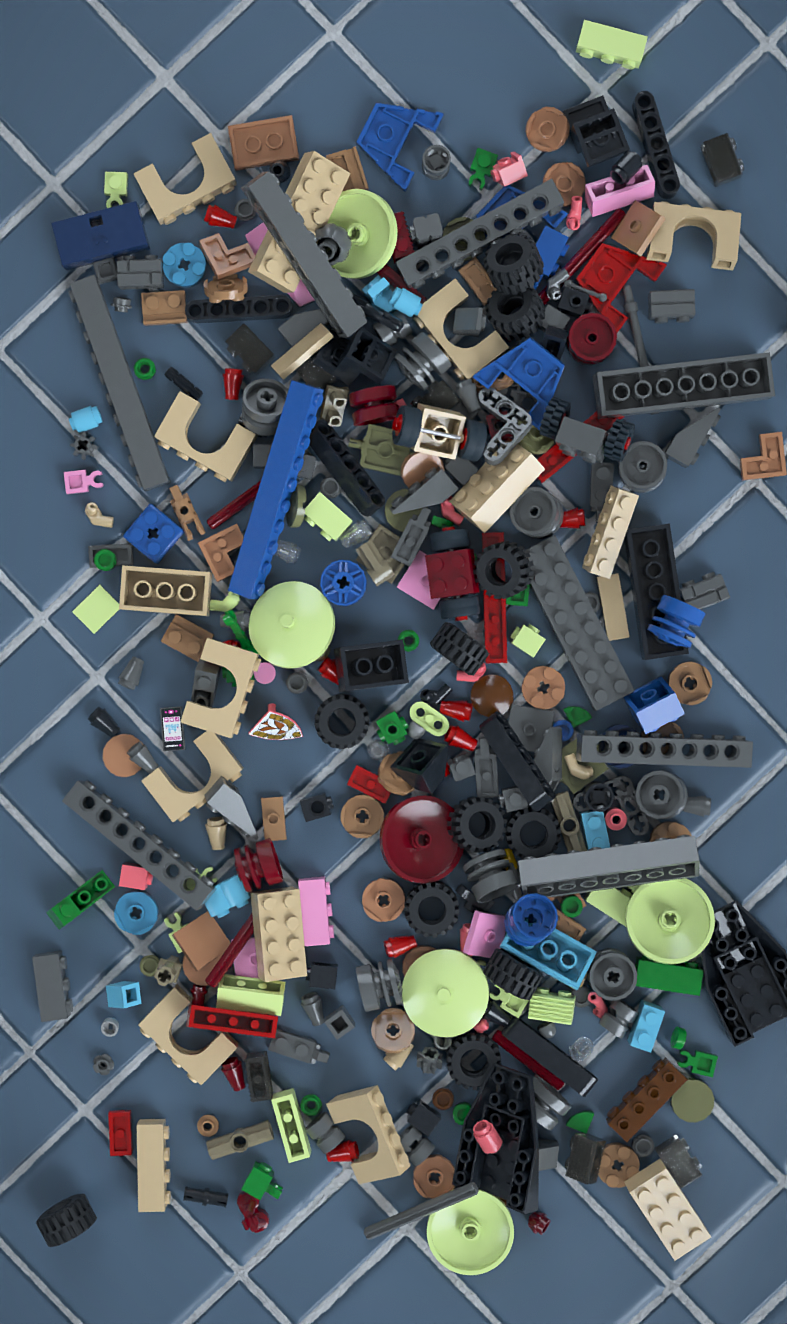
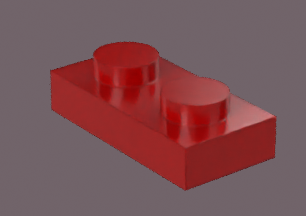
(368, 783)
(120, 1132)

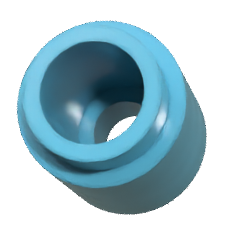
(405, 302)
(85, 419)

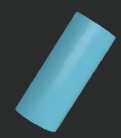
(556, 956)

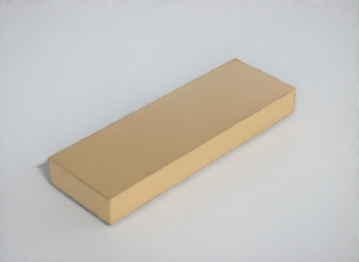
(302, 351)
(613, 607)

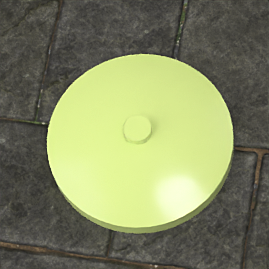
(371, 231)
(291, 624)
(670, 920)
(445, 992)
(471, 1234)

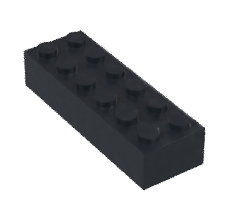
(652, 576)

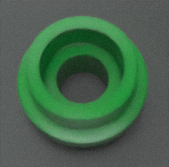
(144, 362)
(413, 635)
(311, 1111)

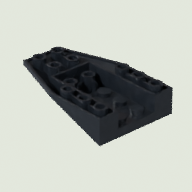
(744, 973)
(513, 1171)

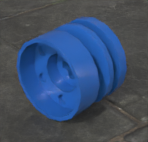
(350, 594)
(676, 621)
(539, 912)

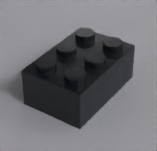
(371, 665)

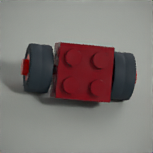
(452, 573)

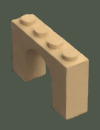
(216, 180)
(720, 225)
(465, 360)
(174, 434)
(225, 719)
(177, 801)
(198, 1063)
(370, 1108)

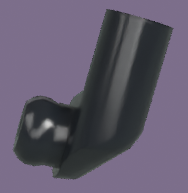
(435, 697)

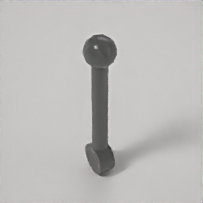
(602, 297)

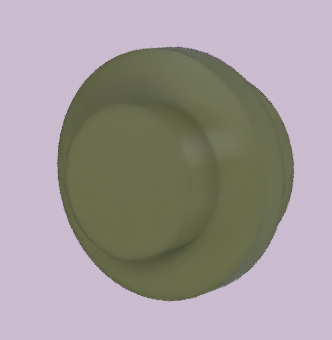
(149, 965)

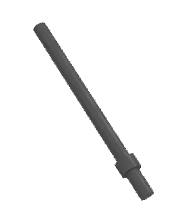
(631, 309)

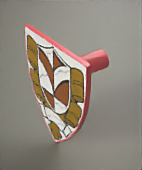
(276, 726)

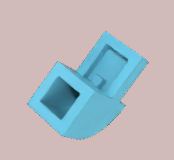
(379, 293)

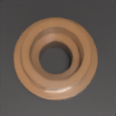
(208, 1119)

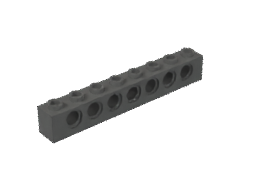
(545, 192)
(739, 757)
(77, 799)

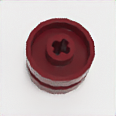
(604, 339)
(374, 405)

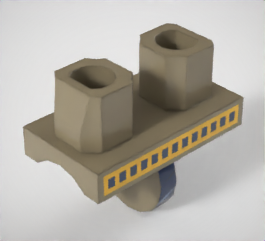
(334, 405)

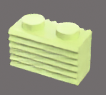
(552, 1006)

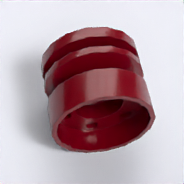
(258, 865)

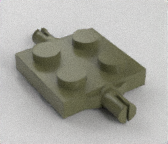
(380, 452)
(573, 782)

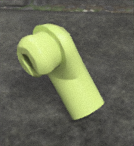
(227, 604)

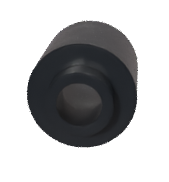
(626, 167)

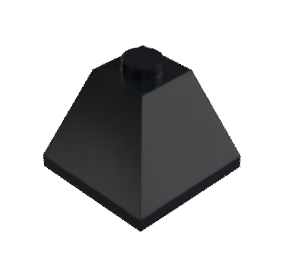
(422, 764)

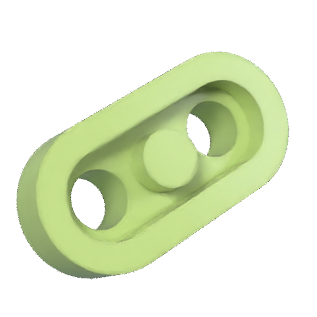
(429, 718)

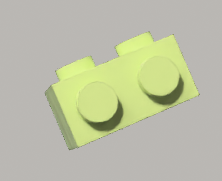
(327, 517)

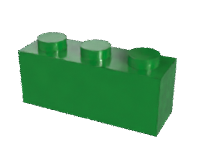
(669, 977)

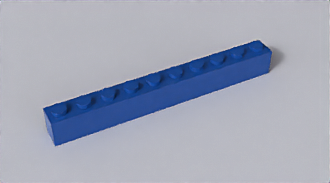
(276, 489)

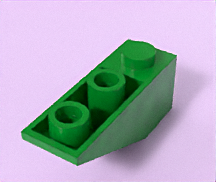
(80, 899)

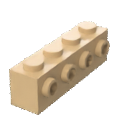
(610, 531)
(152, 1165)

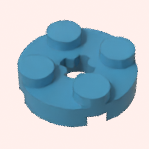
(173, 259)
(124, 908)

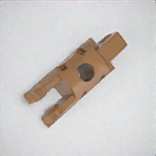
(183, 502)

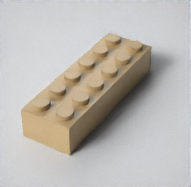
(314, 195)

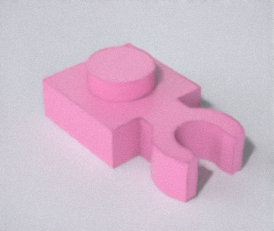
(79, 481)

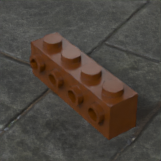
(645, 1099)

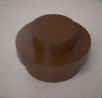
(443, 1098)

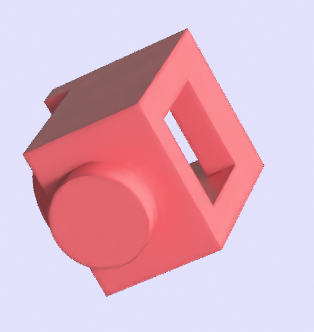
(509, 170)

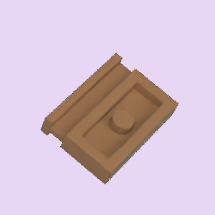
(350, 161)
(164, 308)
(186, 637)

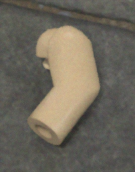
(96, 517)
(578, 770)

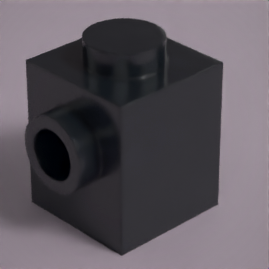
(574, 302)

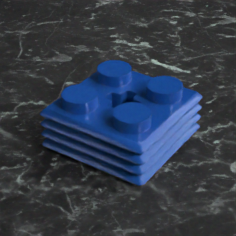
(139, 533)

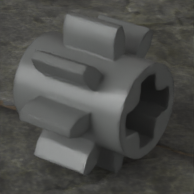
(77, 445)
(429, 1060)

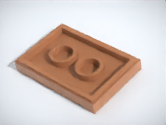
(263, 142)

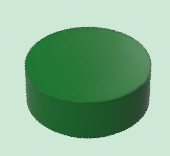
(105, 560)
(571, 906)
(678, 1038)
(460, 1112)

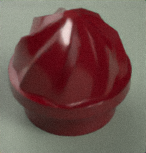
(538, 1222)

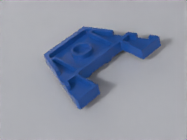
(386, 134)
(509, 193)
(532, 369)

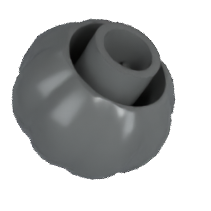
(334, 242)

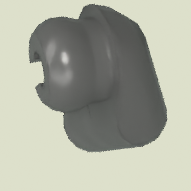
(554, 283)

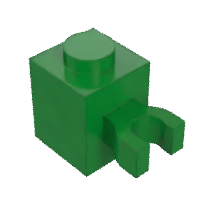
(259, 1182)

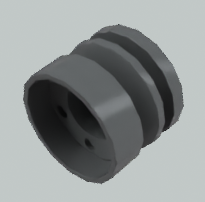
(422, 361)
(489, 872)
(379, 985)

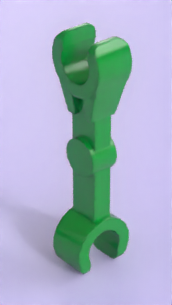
(231, 620)

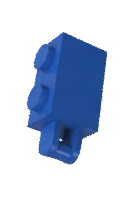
(550, 246)

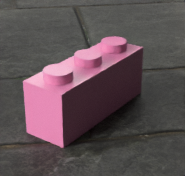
(608, 195)
(315, 911)

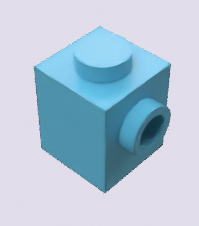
(123, 994)

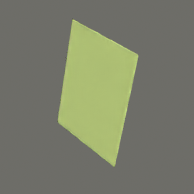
(96, 609)

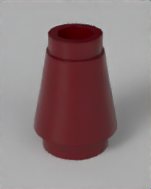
(233, 1072)

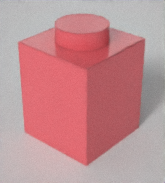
(135, 876)

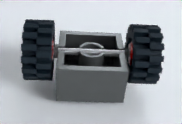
(583, 439)

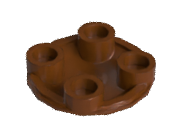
(491, 694)

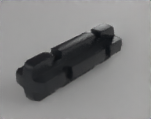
(183, 383)

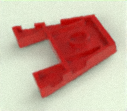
(609, 272)

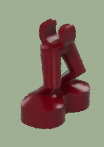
(255, 1218)

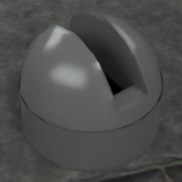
(547, 1029)

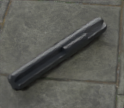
(379, 314)

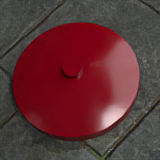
(418, 840)

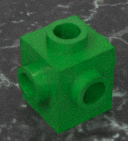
(389, 720)

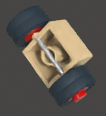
(439, 432)

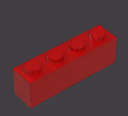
(232, 1021)

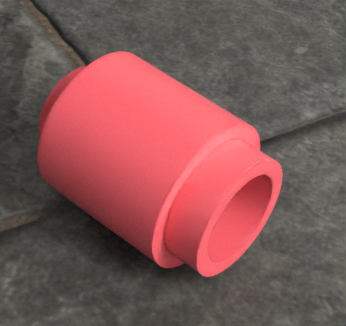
(610, 813)
(487, 1137)

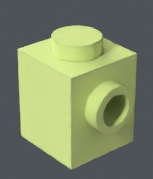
(527, 639)

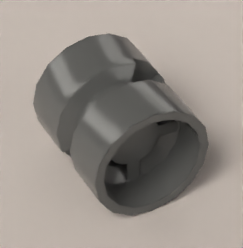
(436, 162)
(389, 335)
(618, 1018)
(326, 1134)
(420, 1149)

